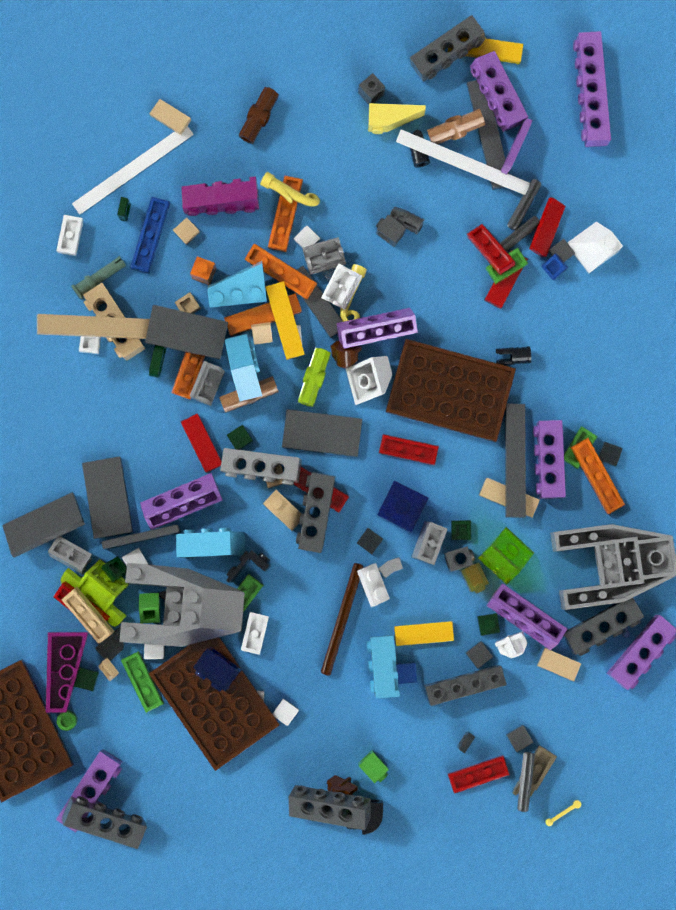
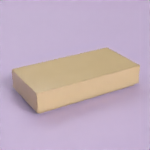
(170, 116)
(559, 664)

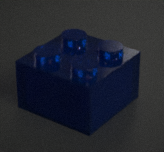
(402, 507)
(217, 669)

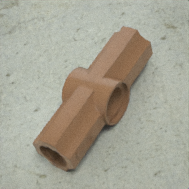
(456, 127)
(231, 400)

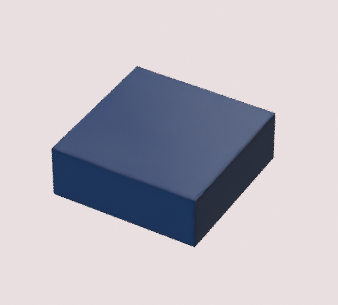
(554, 266)
(406, 673)

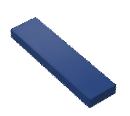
(150, 235)

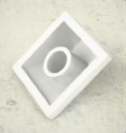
(595, 246)
(369, 378)

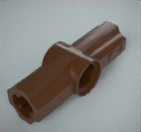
(258, 115)

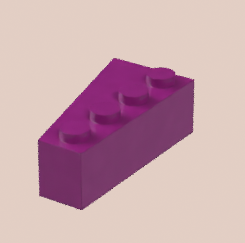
(221, 197)
(63, 663)

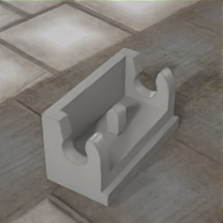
(324, 255)
(207, 383)
(429, 542)
(70, 555)

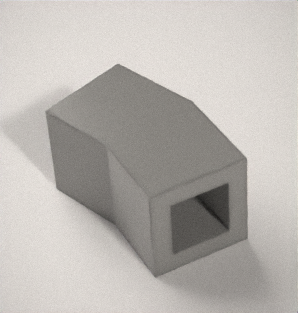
(390, 567)

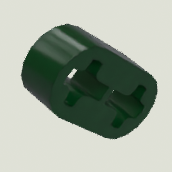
(157, 361)

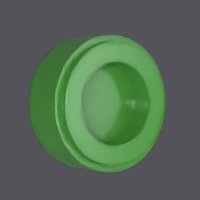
(67, 720)

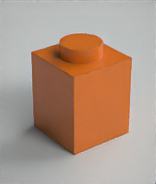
(203, 270)

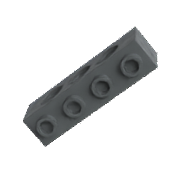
(451, 39)
(316, 542)
(574, 635)
(465, 685)
(330, 807)
(130, 836)

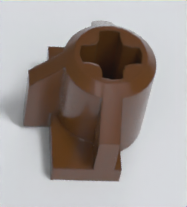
(345, 357)
(338, 784)

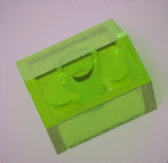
(506, 555)

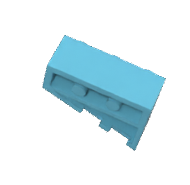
(239, 288)
(243, 367)
(210, 543)
(383, 666)

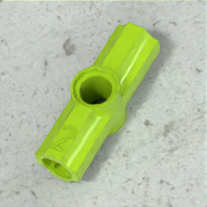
(314, 377)

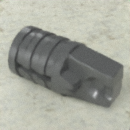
(407, 219)

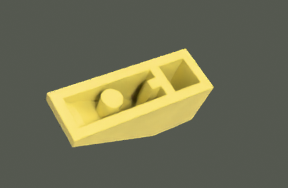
(391, 116)

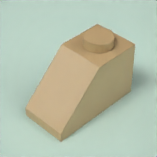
(283, 510)

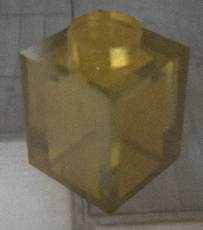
(474, 578)

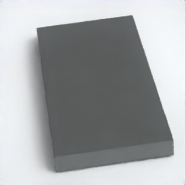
(186, 332)
(322, 433)
(107, 497)
(43, 524)

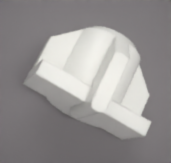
(512, 645)

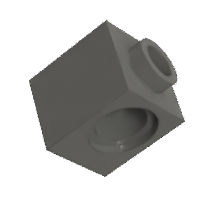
(371, 89)
(390, 230)
(451, 562)

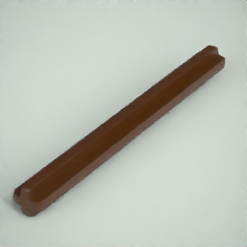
(341, 620)

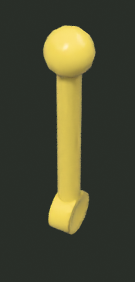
(576, 804)

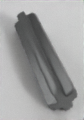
(524, 205)
(520, 233)
(526, 781)

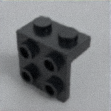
(259, 559)

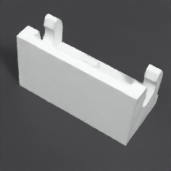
(341, 286)

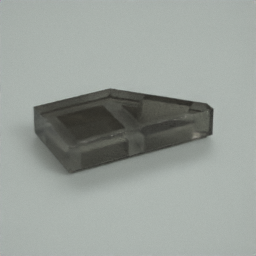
(111, 646)

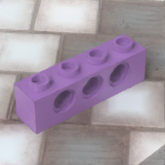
(500, 82)
(377, 328)
(554, 430)
(181, 501)
(526, 617)
(619, 672)
(105, 762)

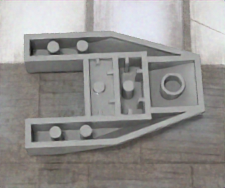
(626, 562)
(194, 607)

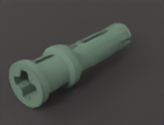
(92, 281)

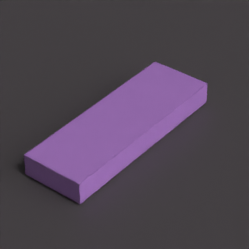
(516, 146)

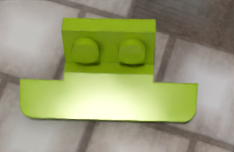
(99, 590)

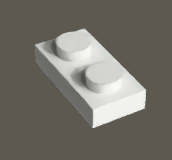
(70, 235)
(373, 585)
(254, 633)

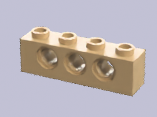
(94, 299)

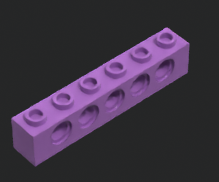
(592, 43)

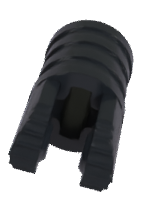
(419, 158)
(517, 355)

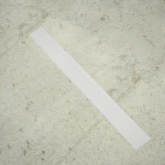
(462, 162)
(131, 170)

